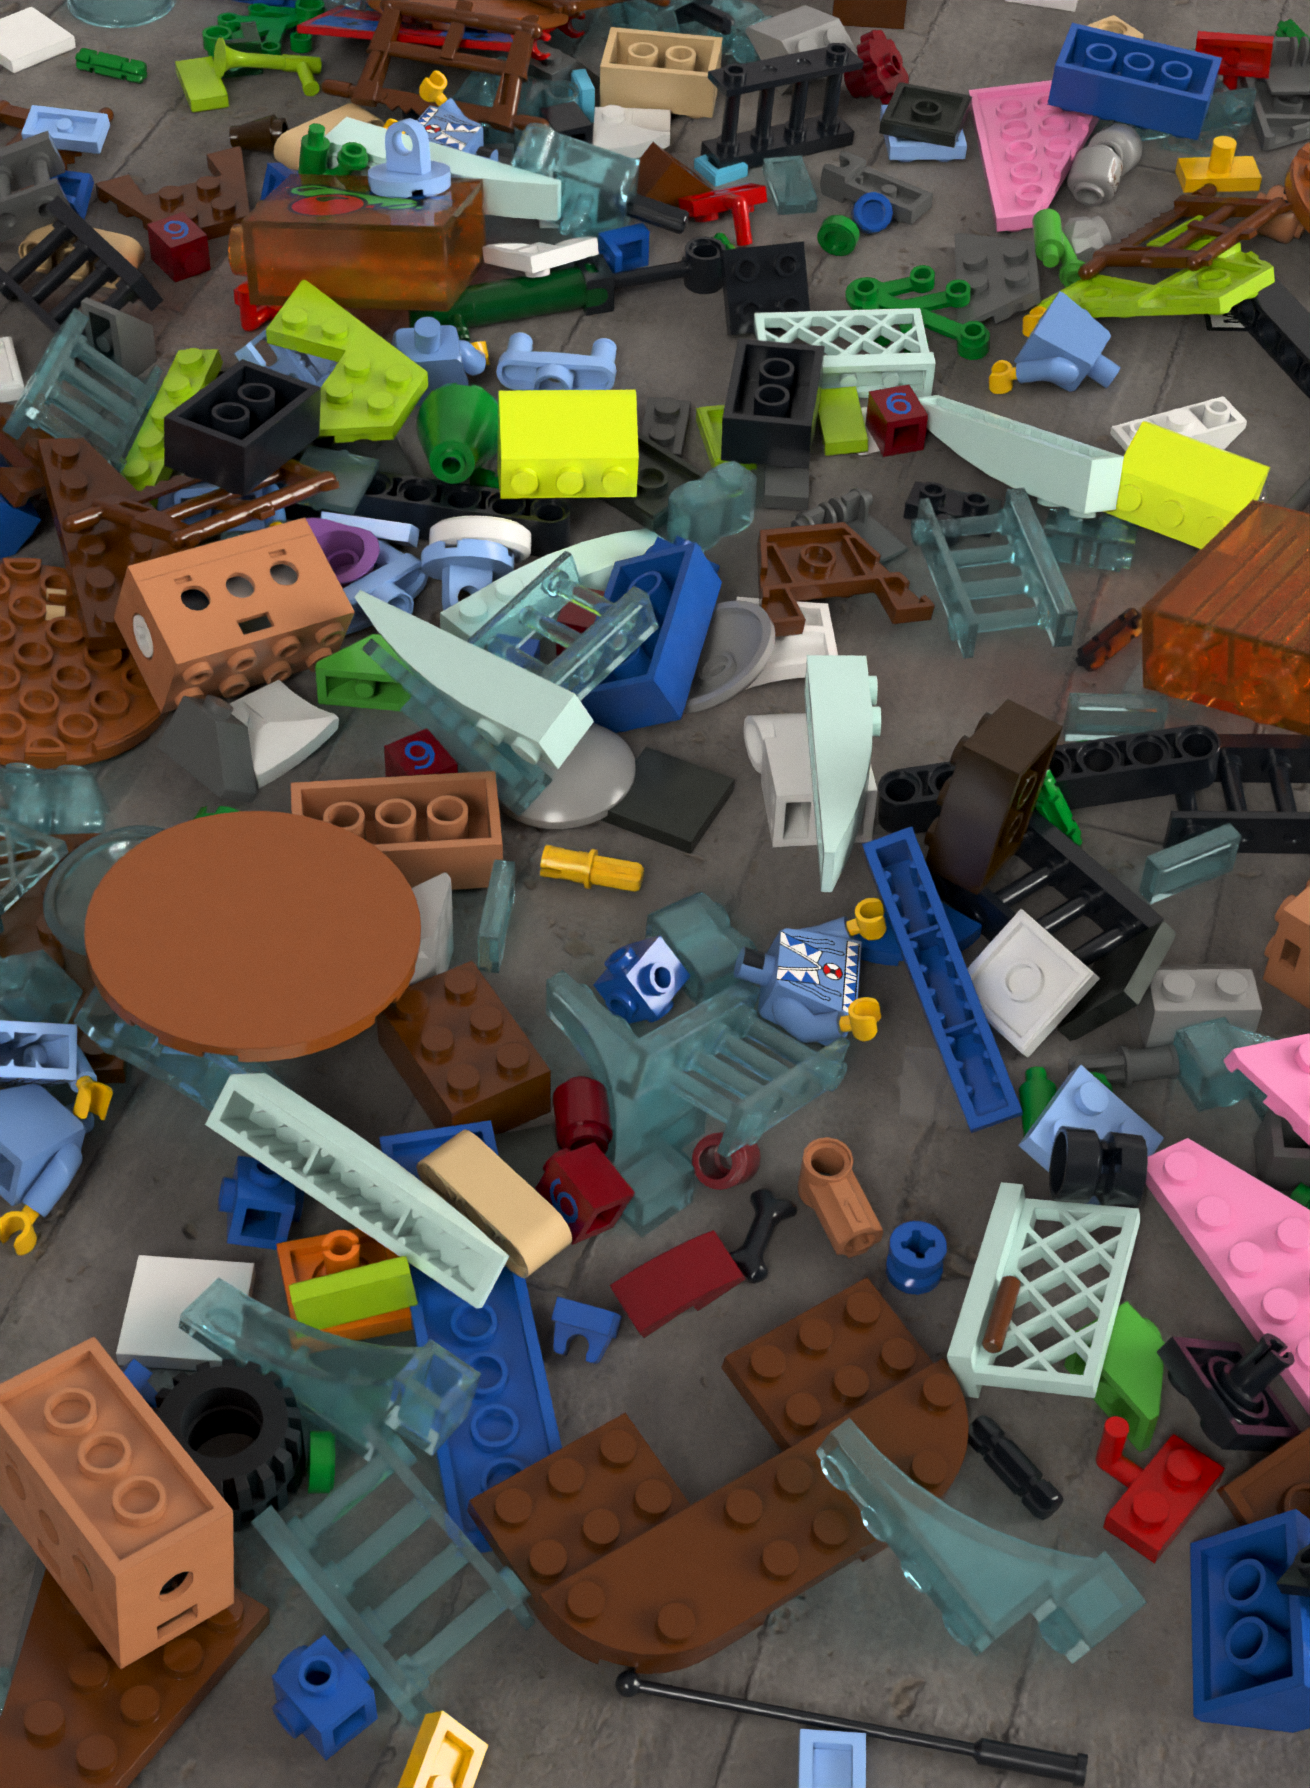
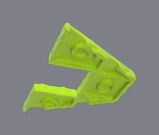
(1206, 291)
(373, 381)

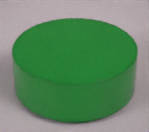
(838, 235)
(320, 1462)

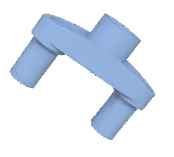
(530, 370)
(394, 582)

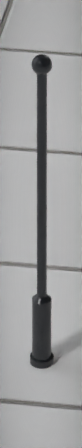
(984, 1751)

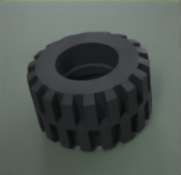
(242, 1403)

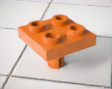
(335, 1253)

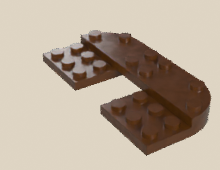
(660, 1583)

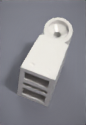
(781, 754)

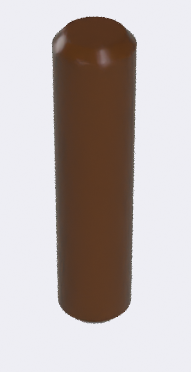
(1001, 1314)

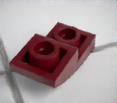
(677, 1280)

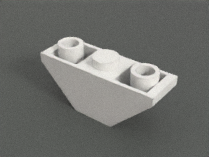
(1209, 421)

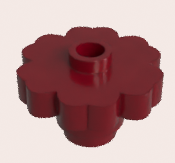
(880, 70)

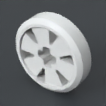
(494, 529)

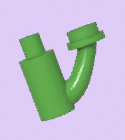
(1053, 245)

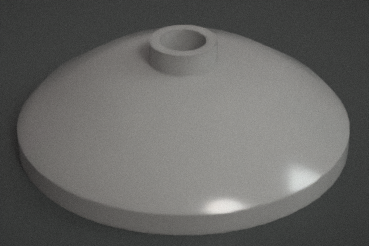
(732, 654)
(585, 785)

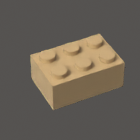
(660, 71)

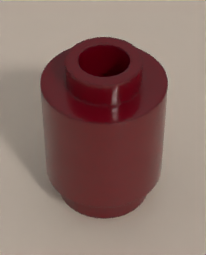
(582, 1114)
(715, 1171)

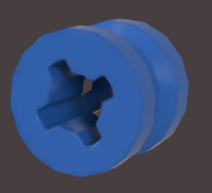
(903, 1266)

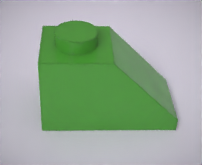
(357, 681)
(1130, 1374)

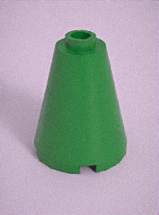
(458, 430)

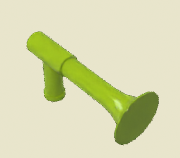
(305, 66)

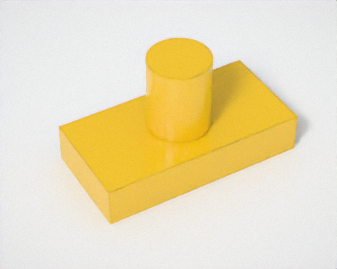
(1222, 169)

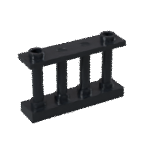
(795, 136)
(88, 247)
(1252, 759)
(1076, 876)

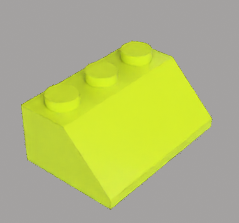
(567, 443)
(1184, 485)

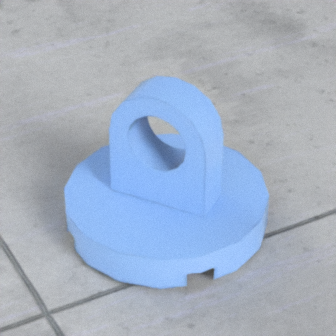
(408, 169)
(465, 567)

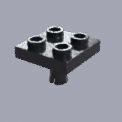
(763, 282)
(1232, 1389)

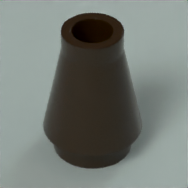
(258, 134)

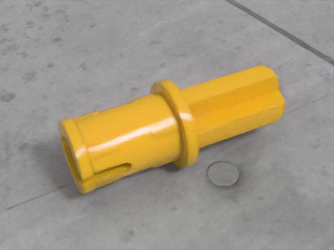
(590, 869)

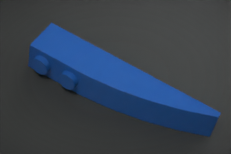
(941, 980)

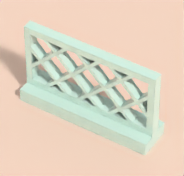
(867, 372)
(1005, 1254)

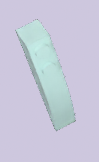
(506, 188)
(1028, 457)
(594, 564)
(487, 691)
(840, 751)
(357, 1183)

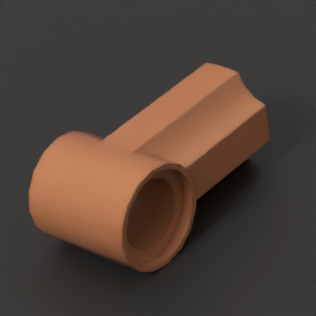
(837, 1198)

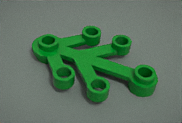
(274, 28)
(870, 293)

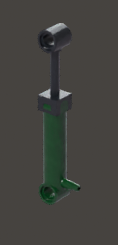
(584, 286)

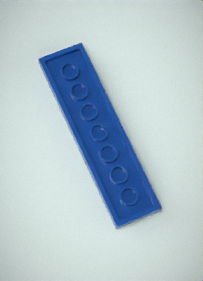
(512, 1407)

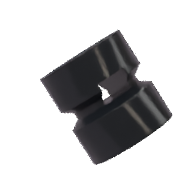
(1078, 1163)

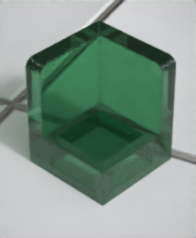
(248, 43)

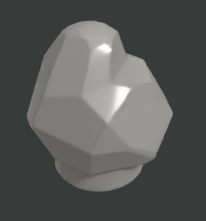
(1087, 235)

